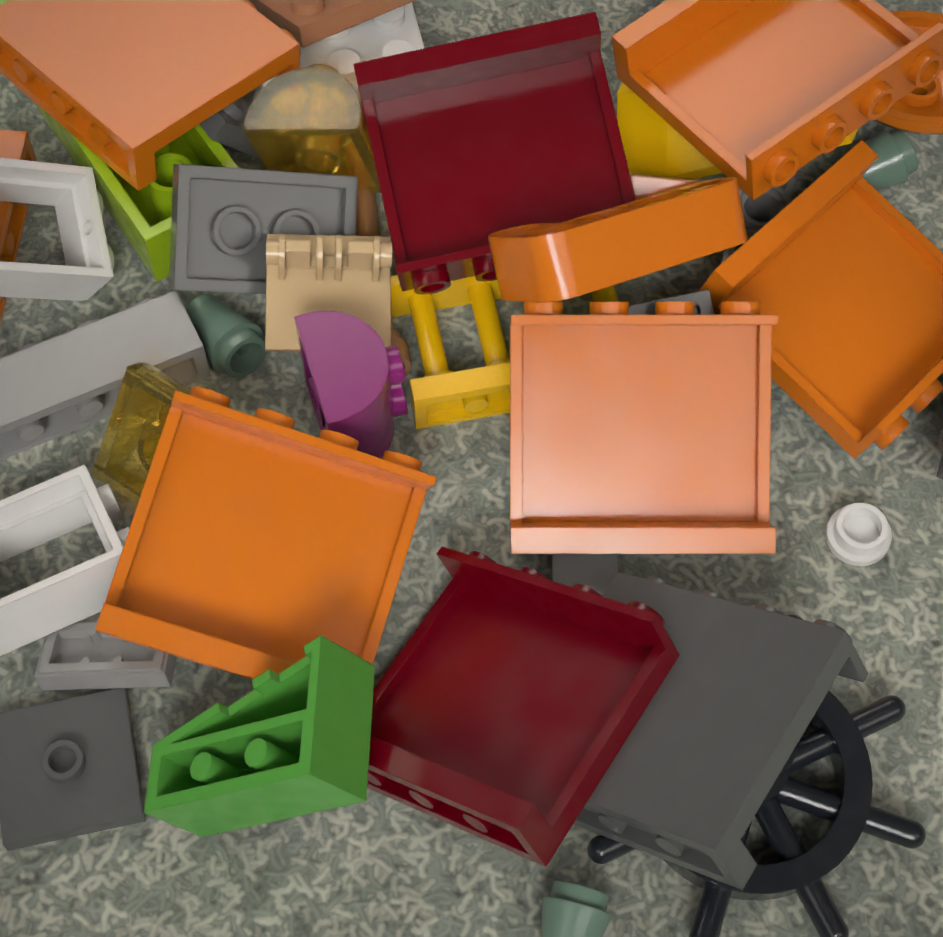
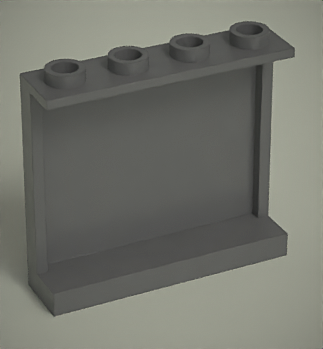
(715, 726)

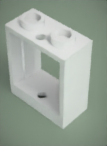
(80, 225)
(39, 517)

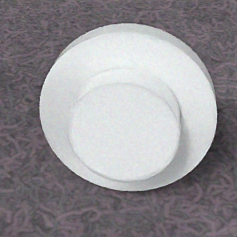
(858, 534)

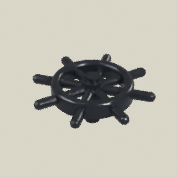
(848, 810)

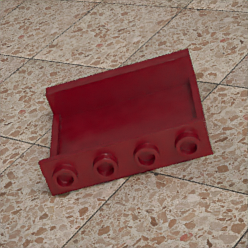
(490, 142)
(513, 702)

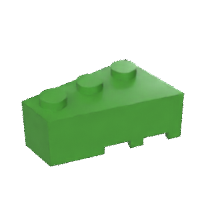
(273, 754)

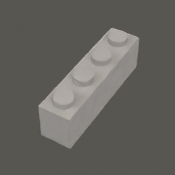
(77, 375)

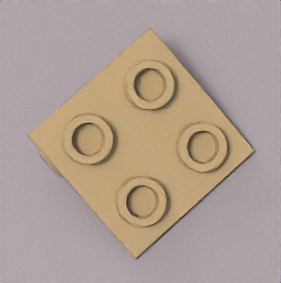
(326, 275)

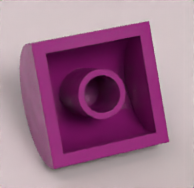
(351, 378)

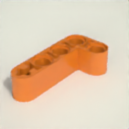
(617, 243)

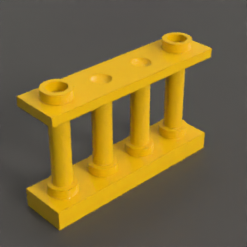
(465, 394)

